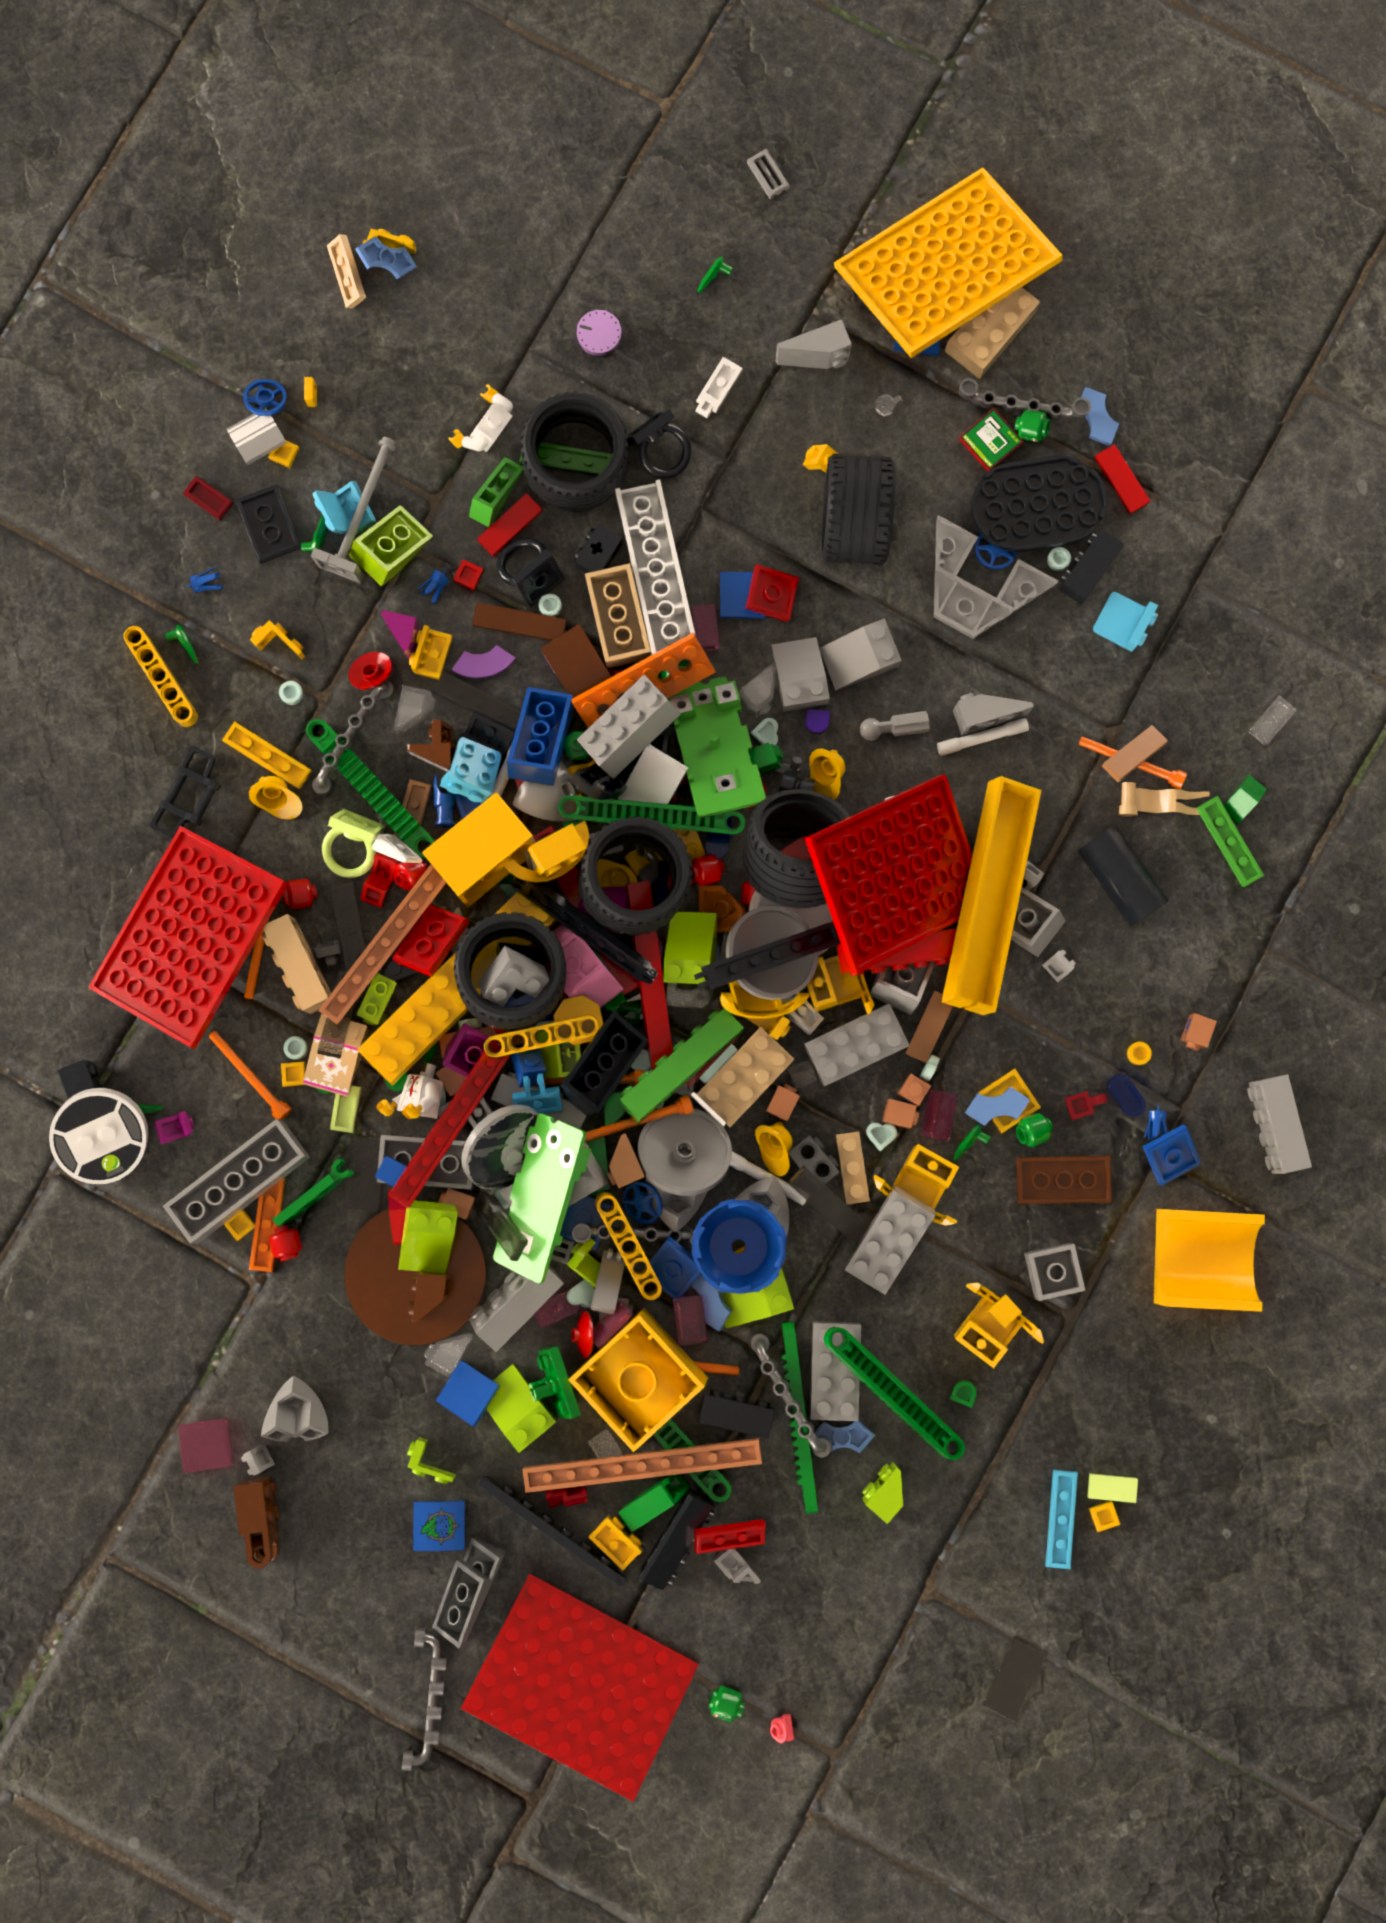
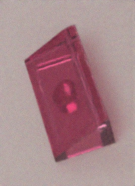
(939, 1115)
(690, 1320)
(611, 1324)

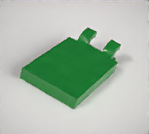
(314, 1194)

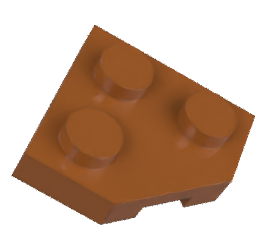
(720, 901)

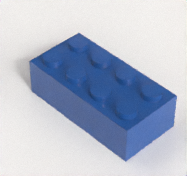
(540, 736)

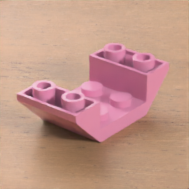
(584, 970)

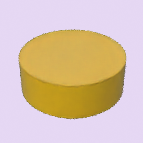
(1139, 1053)

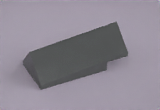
(467, 1591)

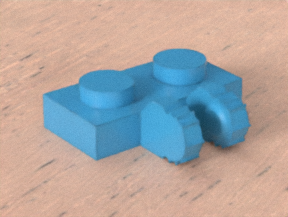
(542, 1100)

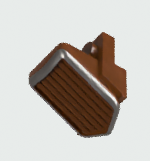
(441, 750)

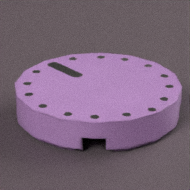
(599, 332)

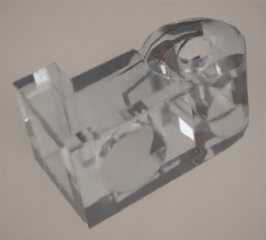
(683, 998)

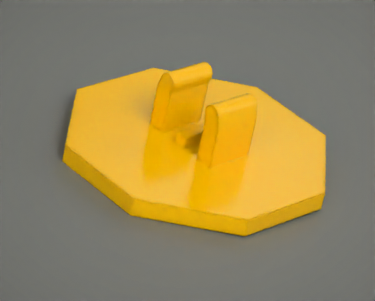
(574, 1008)

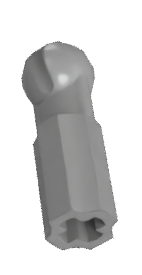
(898, 725)

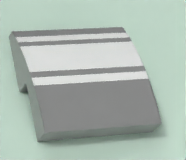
(256, 437)

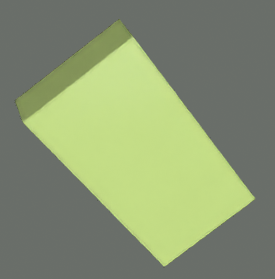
(346, 1111)
(1112, 1488)

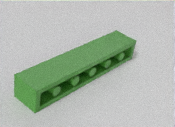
(680, 1065)

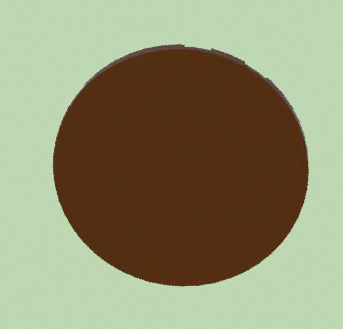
(383, 1293)

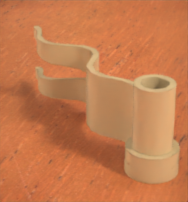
(1155, 801)

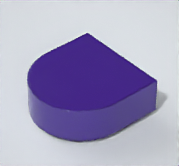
(817, 720)

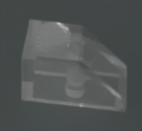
(759, 692)
(412, 708)
(447, 1353)

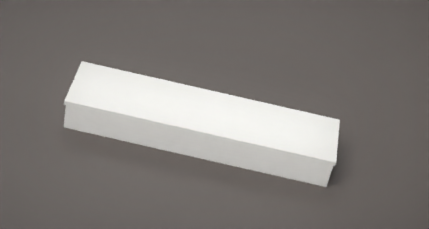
(655, 565)

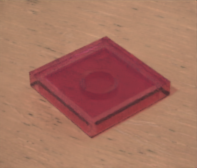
(205, 1445)

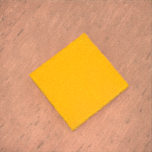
(1013, 1080)

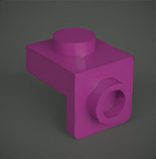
(174, 1127)

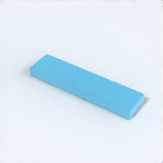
(1061, 1519)

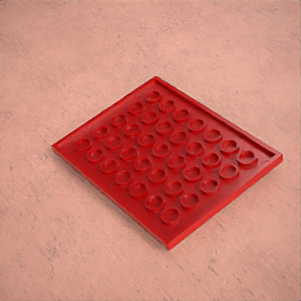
(893, 872)
(188, 936)
(580, 1687)

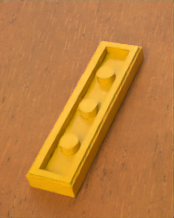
(267, 755)

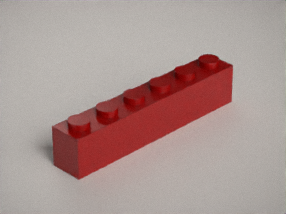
(933, 948)

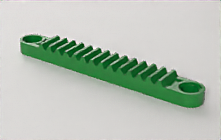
(372, 789)
(672, 815)
(894, 1393)
(672, 1437)
(802, 1445)

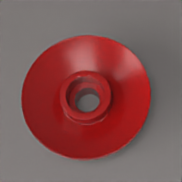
(370, 670)
(583, 1335)

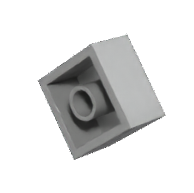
(1054, 1271)

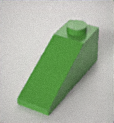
(495, 492)

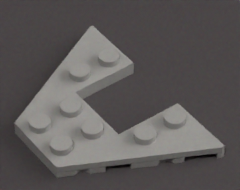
(966, 605)

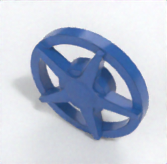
(265, 397)
(994, 553)
(642, 1202)

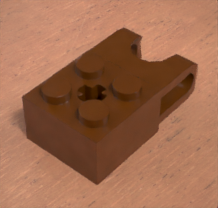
(258, 1519)

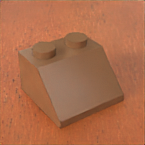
(624, 1164)

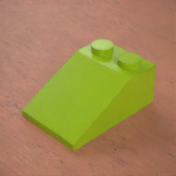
(389, 545)
(689, 946)
(427, 1236)
(758, 1305)
(516, 1411)

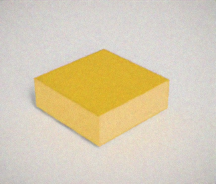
(310, 392)
(285, 454)
(293, 1073)
(240, 1225)
(1004, 1311)
(1104, 1516)

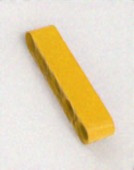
(155, 667)
(532, 1043)
(630, 1257)

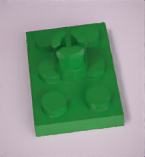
(555, 1384)

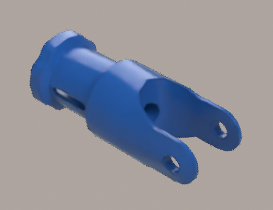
(444, 805)

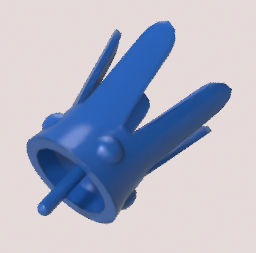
(437, 578)
(198, 581)
(1157, 1120)

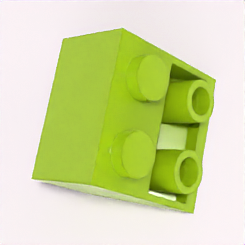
(559, 1057)
(885, 1494)

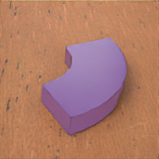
(483, 665)

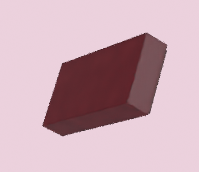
(208, 498)

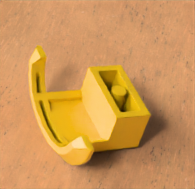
(554, 854)
(832, 988)
(747, 1005)
(925, 1178)
(984, 1334)

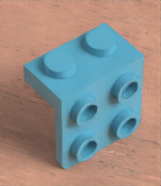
(340, 507)
(1125, 621)
(472, 770)

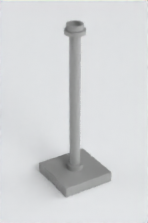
(339, 563)

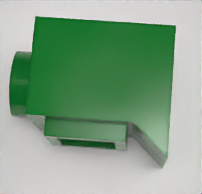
(766, 757)

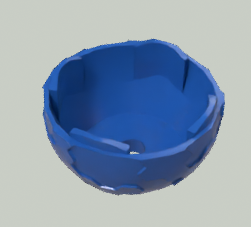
(763, 1251)

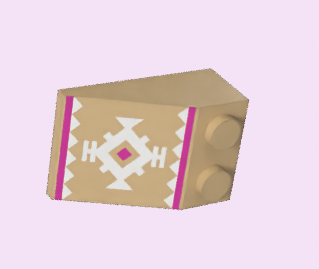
(334, 1073)

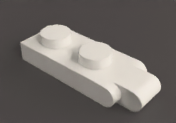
(718, 387)

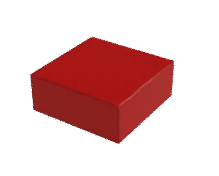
(468, 575)

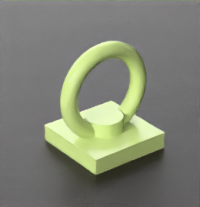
(355, 828)

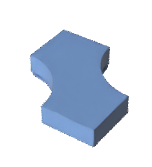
(376, 254)
(1101, 424)
(985, 1108)
(715, 1308)
(850, 1436)

